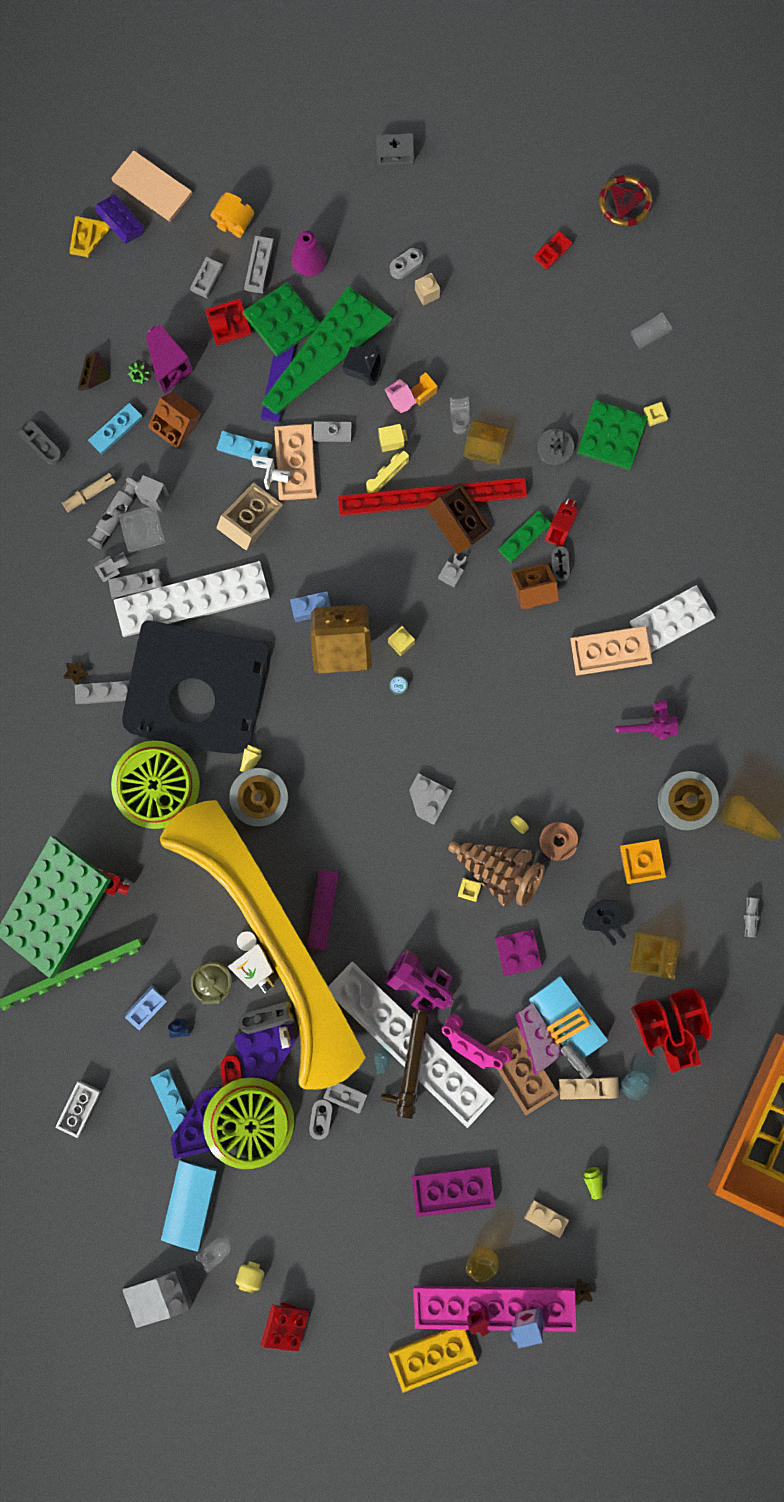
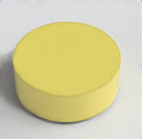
(519, 824)

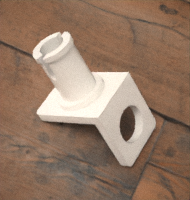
(271, 473)

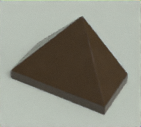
(92, 372)

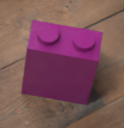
(168, 359)

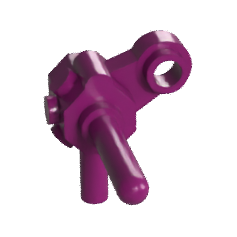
(659, 727)

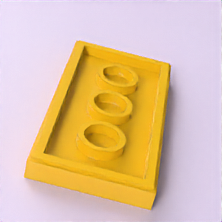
(432, 1358)

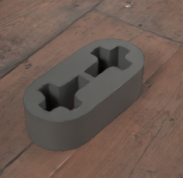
(564, 564)

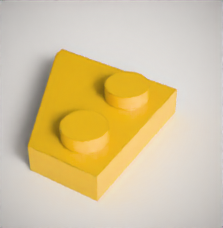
(87, 235)

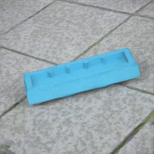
(115, 428)

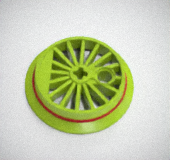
(134, 759)
(282, 1124)

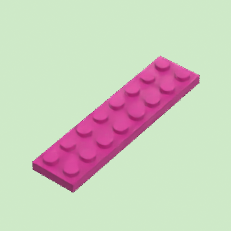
(450, 1305)

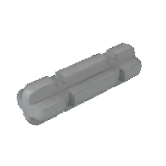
(576, 1060)

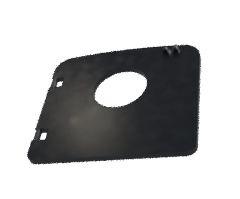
(178, 653)

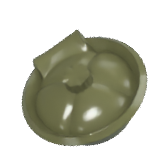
(211, 982)

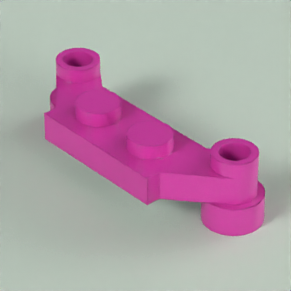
(473, 1049)

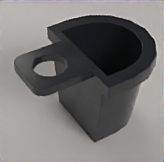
(364, 363)

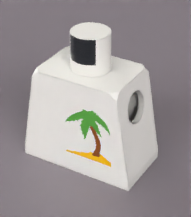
(254, 968)

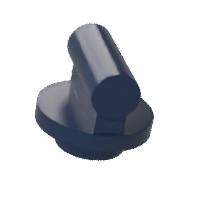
(178, 1028)

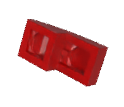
(553, 251)

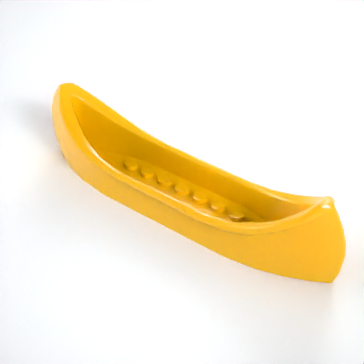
(327, 1042)

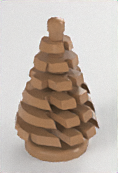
(502, 870)

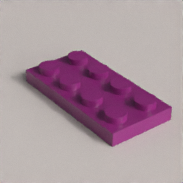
(453, 1191)

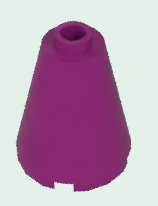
(308, 255)

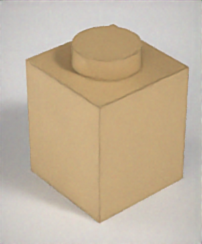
(427, 289)

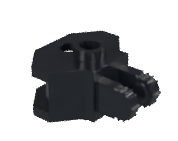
(606, 921)

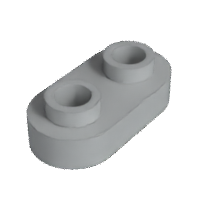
(408, 264)
(320, 1118)

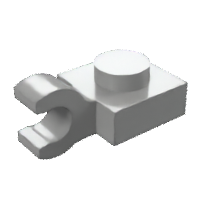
(108, 568)

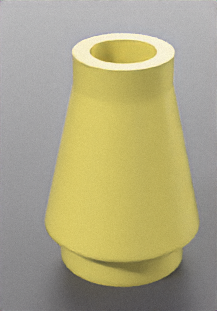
(250, 758)

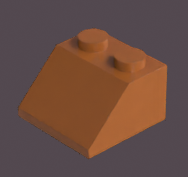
(535, 586)

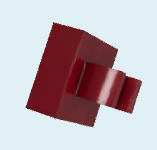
(479, 1321)

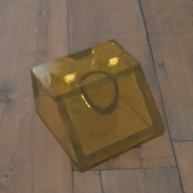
(485, 442)
(654, 955)

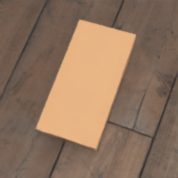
(151, 186)
(296, 455)
(611, 650)

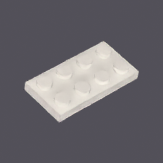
(674, 618)

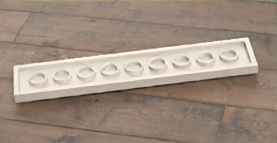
(392, 1029)

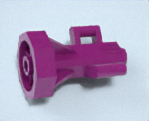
(409, 975)

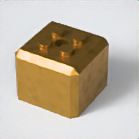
(340, 639)

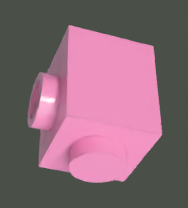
(400, 396)

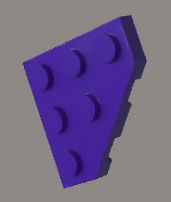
(262, 1052)
(189, 1135)

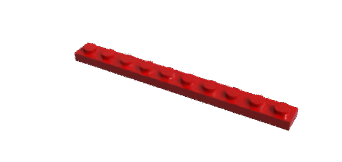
(422, 497)

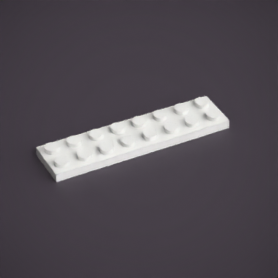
(193, 598)

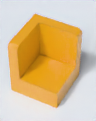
(424, 389)

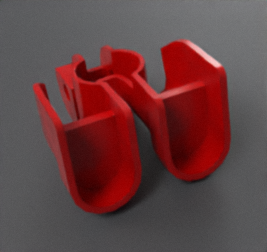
(691, 1019)

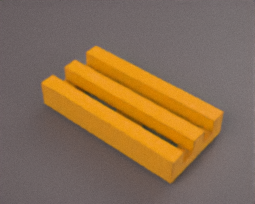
(554, 1034)

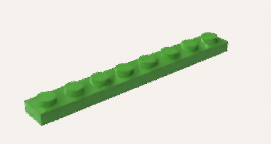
(78, 971)

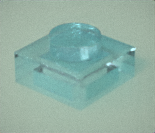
(381, 1062)

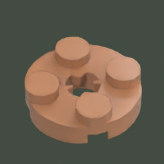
(560, 830)

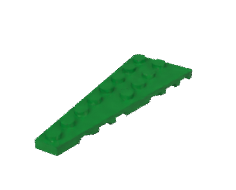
(346, 325)

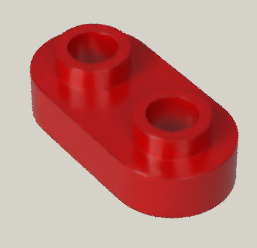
(230, 1074)

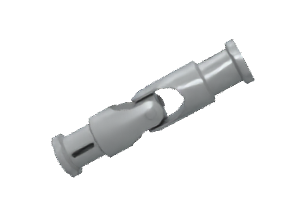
(110, 519)

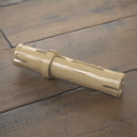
(88, 492)

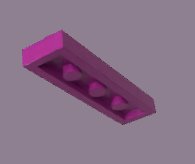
(322, 910)

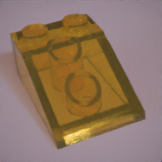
(745, 817)

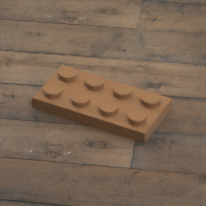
(528, 1089)

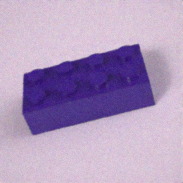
(120, 219)

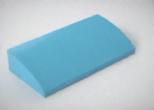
(557, 1001)
(189, 1205)

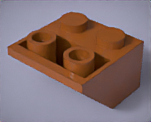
(174, 419)

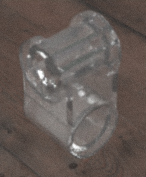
(460, 412)

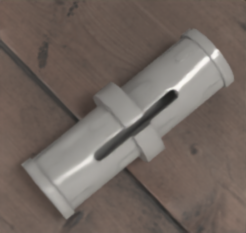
(751, 917)

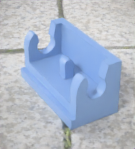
(145, 1007)

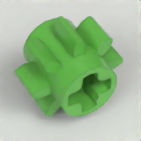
(140, 371)

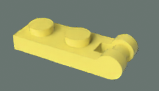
(387, 473)

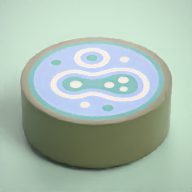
(398, 685)

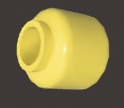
(250, 1277)

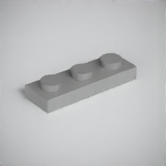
(259, 264)
(101, 692)

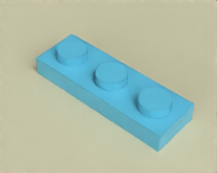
(170, 1097)

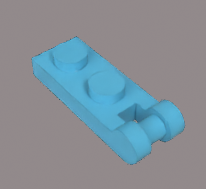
(242, 446)

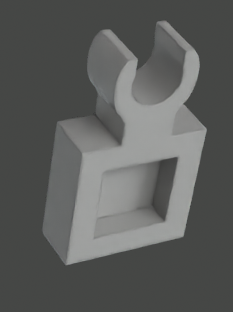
(451, 572)

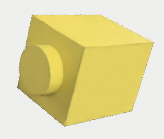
(392, 437)
(401, 641)

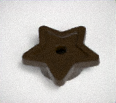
(70, 672)
(587, 1288)

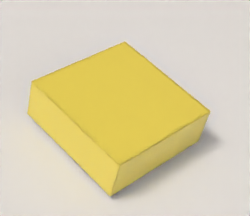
(655, 413)
(469, 889)

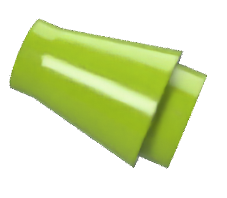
(593, 1180)

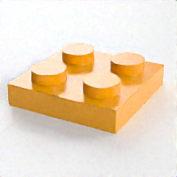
(642, 861)

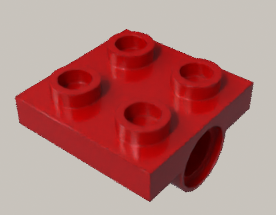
(228, 322)
(285, 1327)

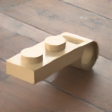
(589, 1088)

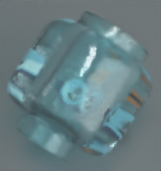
(635, 1085)

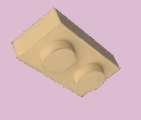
(546, 1218)

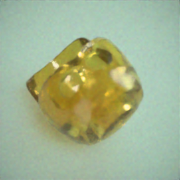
(482, 1263)

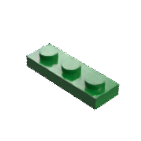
(524, 537)

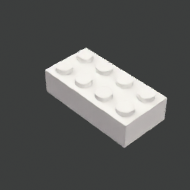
(78, 1109)

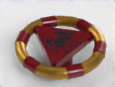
(625, 200)

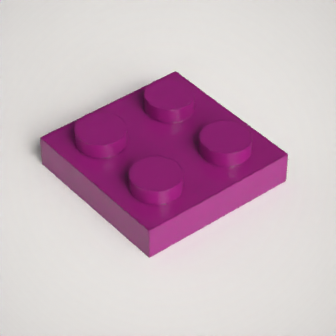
(518, 952)

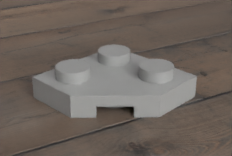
(428, 798)

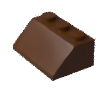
(458, 518)

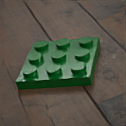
(281, 319)
(612, 434)

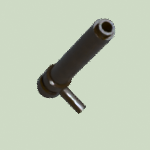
(408, 1094)

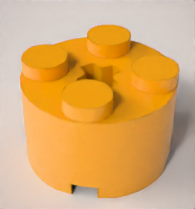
(232, 214)

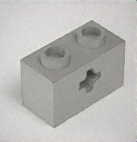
(151, 492)

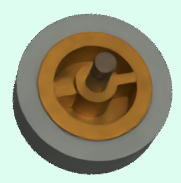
(258, 797)
(688, 800)

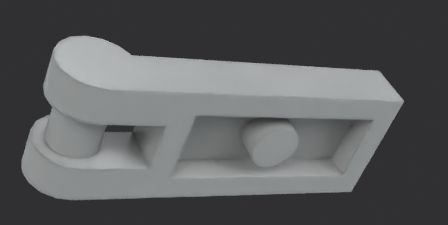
(134, 583)

